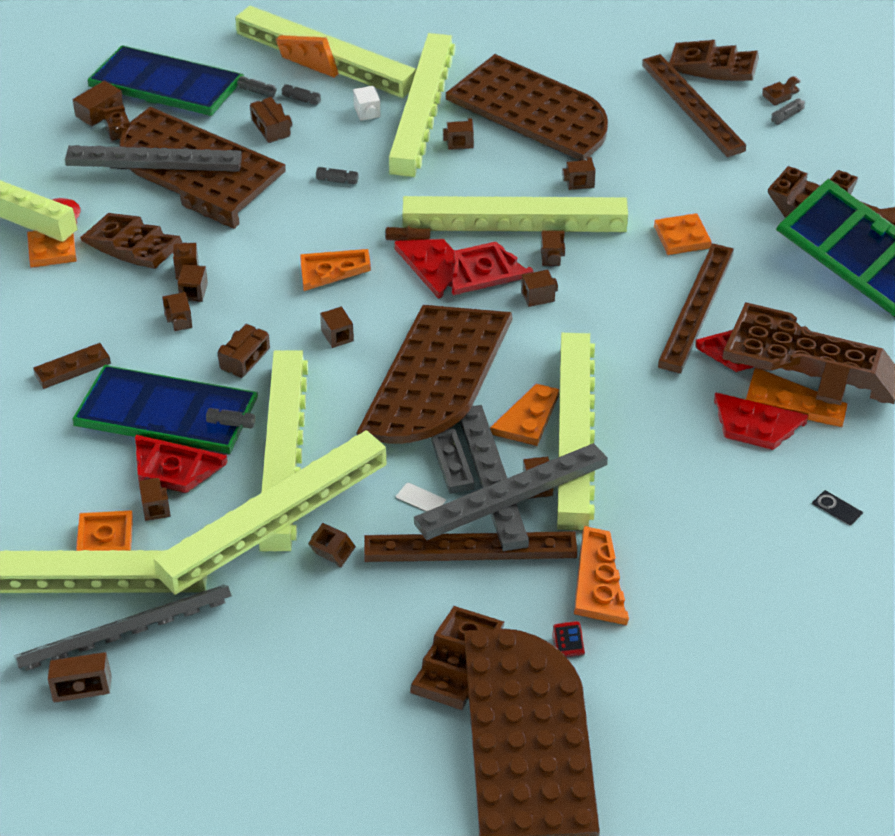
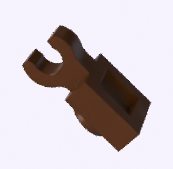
(780, 93)

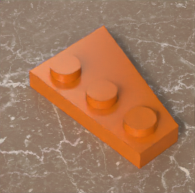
(309, 52)
(330, 267)
(528, 416)

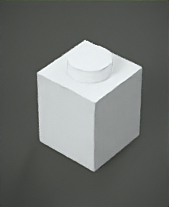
(366, 103)

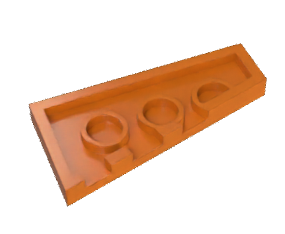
(785, 394)
(598, 584)

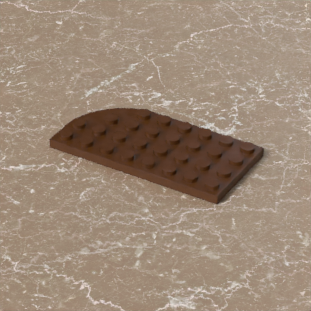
(533, 106)
(237, 188)
(435, 373)
(528, 737)

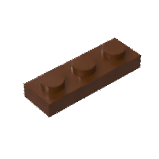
(209, 206)
(71, 365)

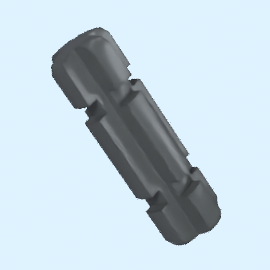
(257, 86)
(301, 94)
(787, 111)
(337, 175)
(230, 418)

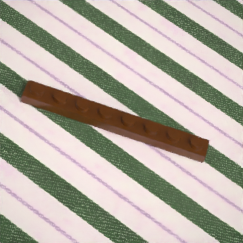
(694, 105)
(695, 308)
(466, 547)

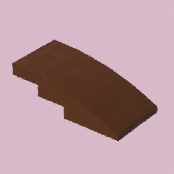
(713, 61)
(131, 240)
(444, 666)

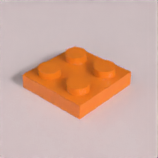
(682, 234)
(50, 251)
(105, 531)

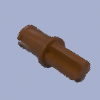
(408, 233)

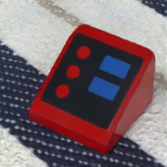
(568, 638)

